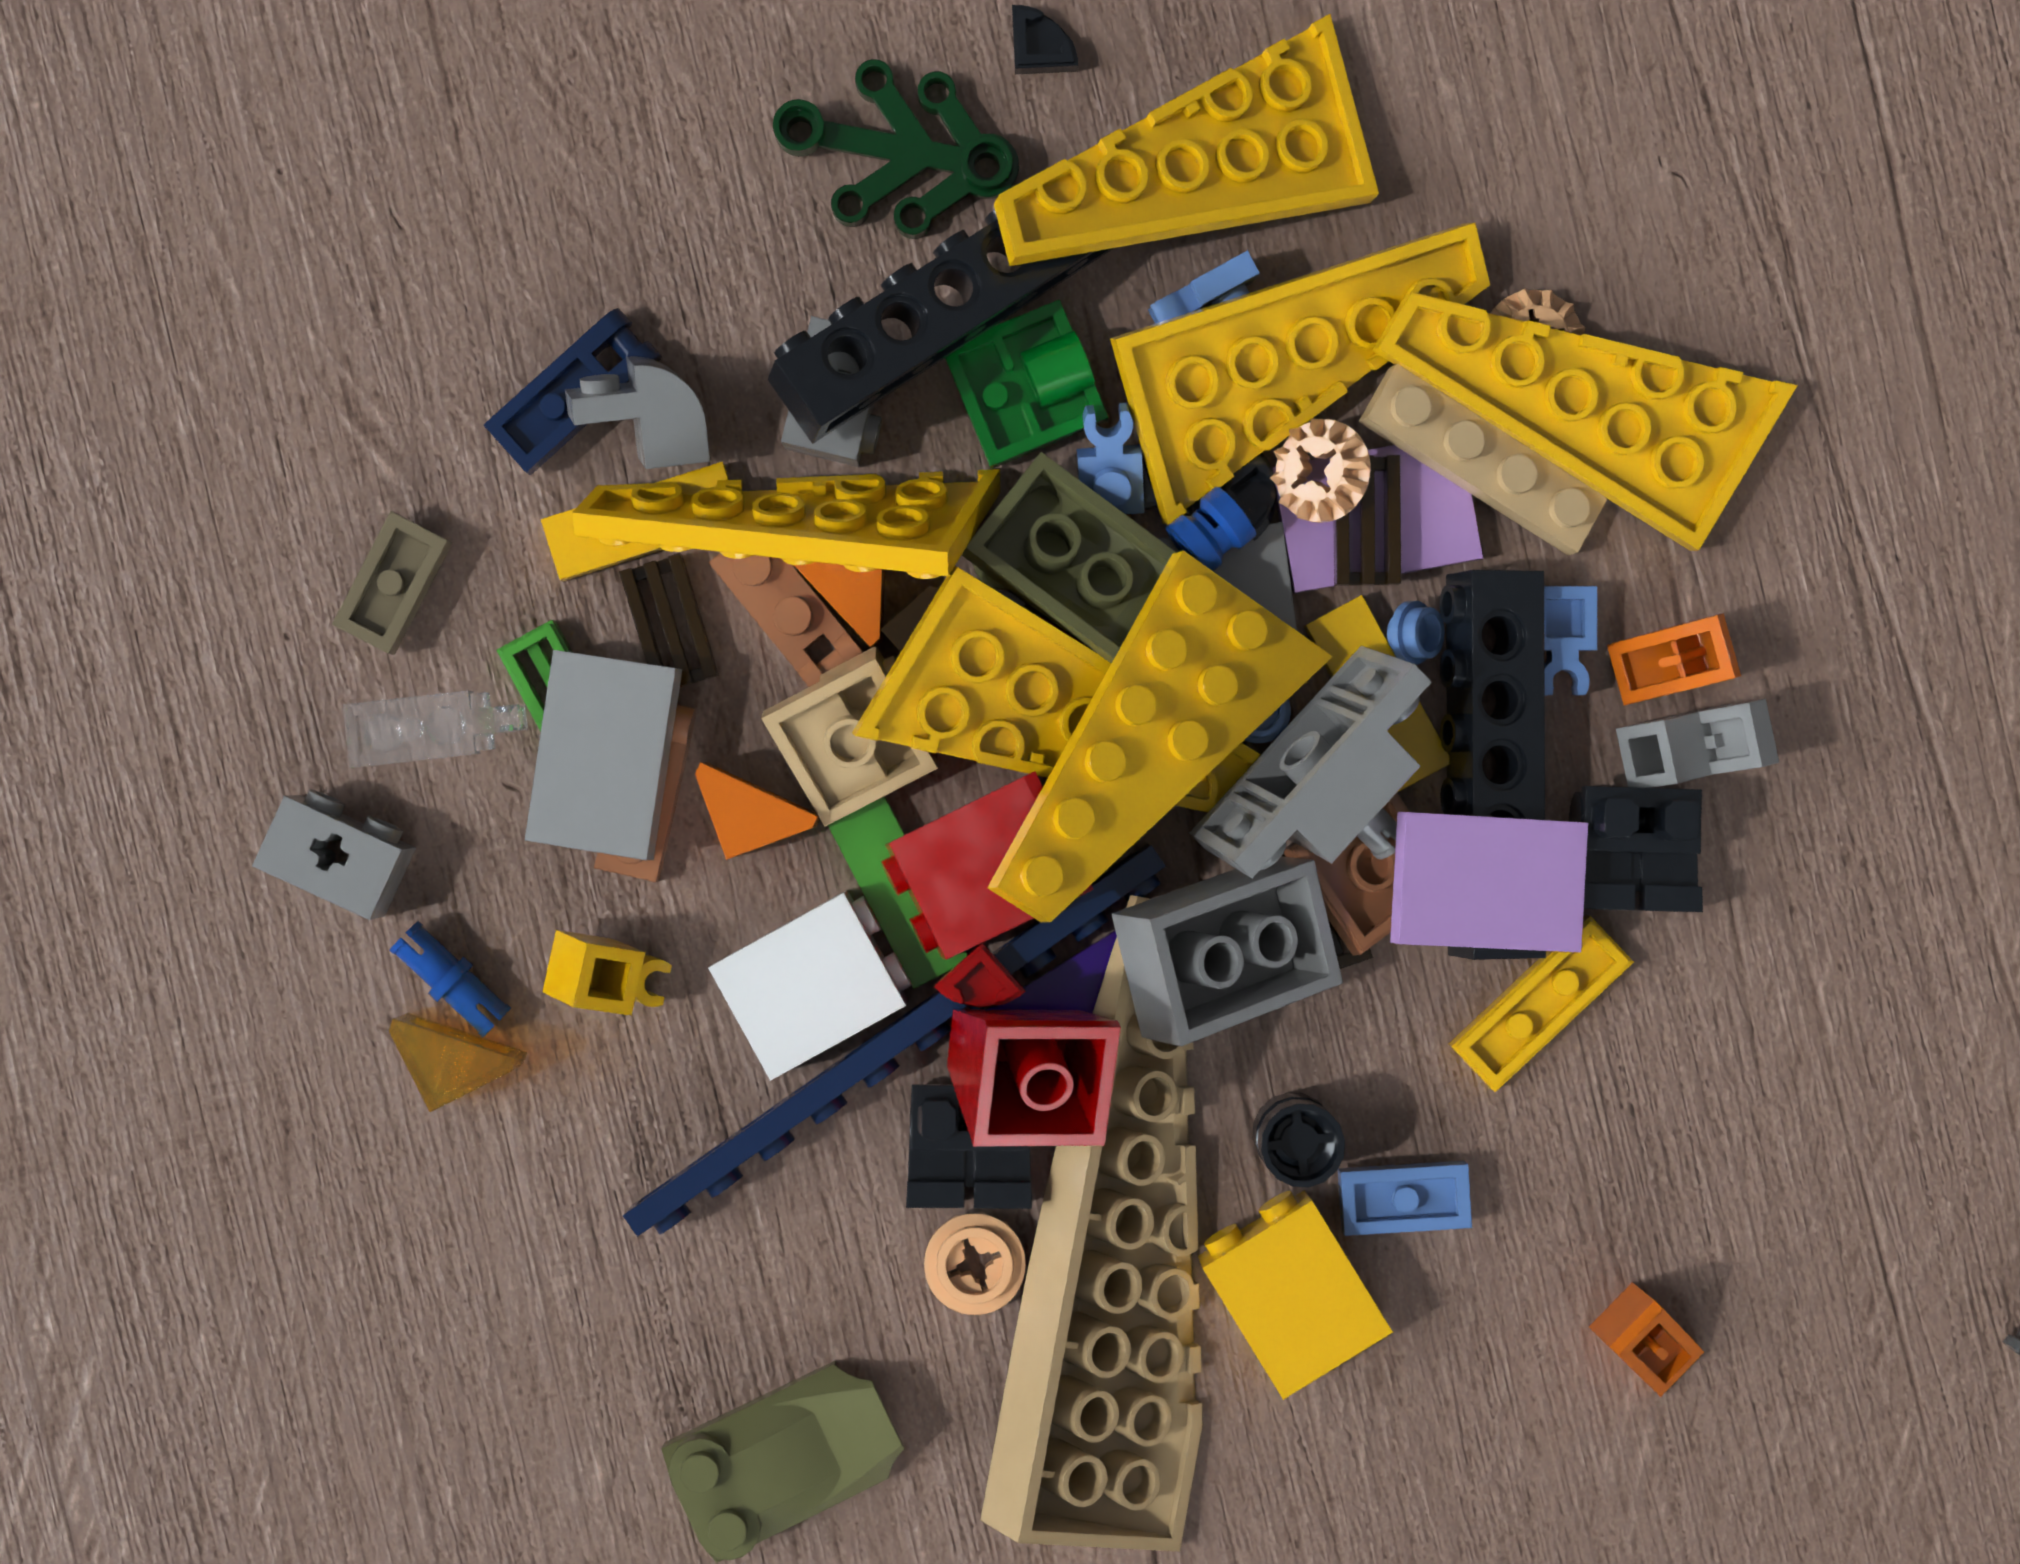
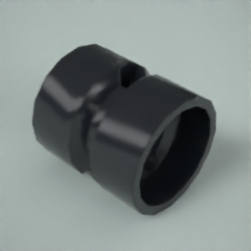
(1298, 1139)

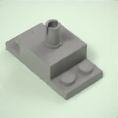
(1323, 772)

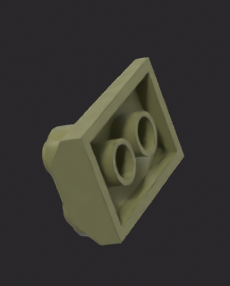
(1069, 556)
(781, 1459)

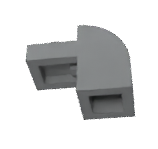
(662, 405)
(1697, 744)

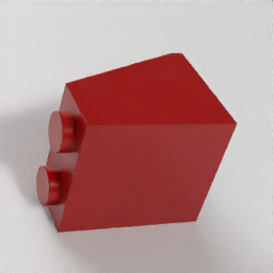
(952, 864)
(1033, 1075)

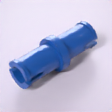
(450, 978)

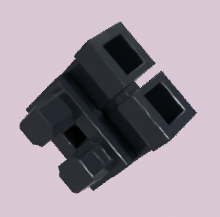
(1661, 831)
(946, 1161)

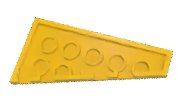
(1224, 155)
(1246, 370)
(1619, 417)
(806, 520)
(1000, 689)
(1171, 707)

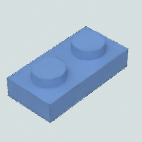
(1404, 1198)

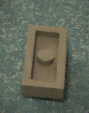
(392, 583)

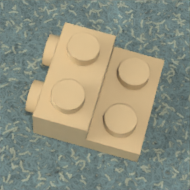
(826, 758)

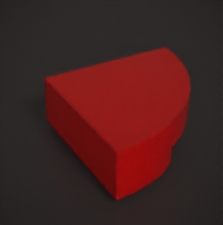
(980, 981)

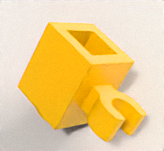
(600, 973)

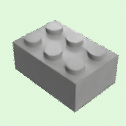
(1226, 950)

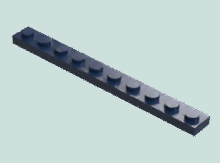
(875, 1057)

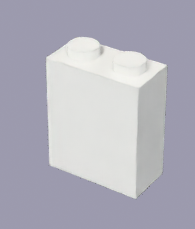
(811, 983)

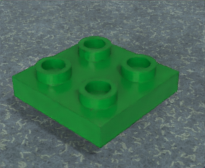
(1025, 384)

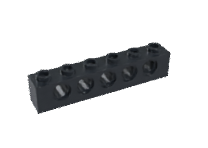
(827, 399)
(1516, 729)

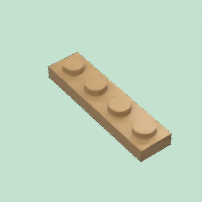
(1482, 460)

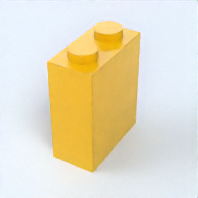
(1292, 1292)

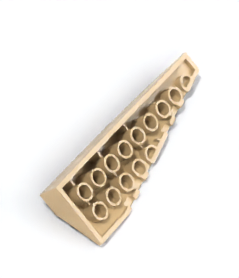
(1103, 1352)

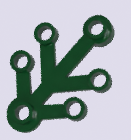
(907, 150)

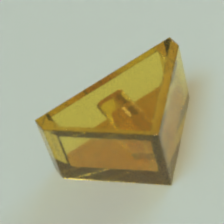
(449, 1060)

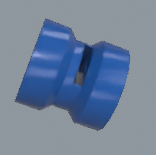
(1212, 529)

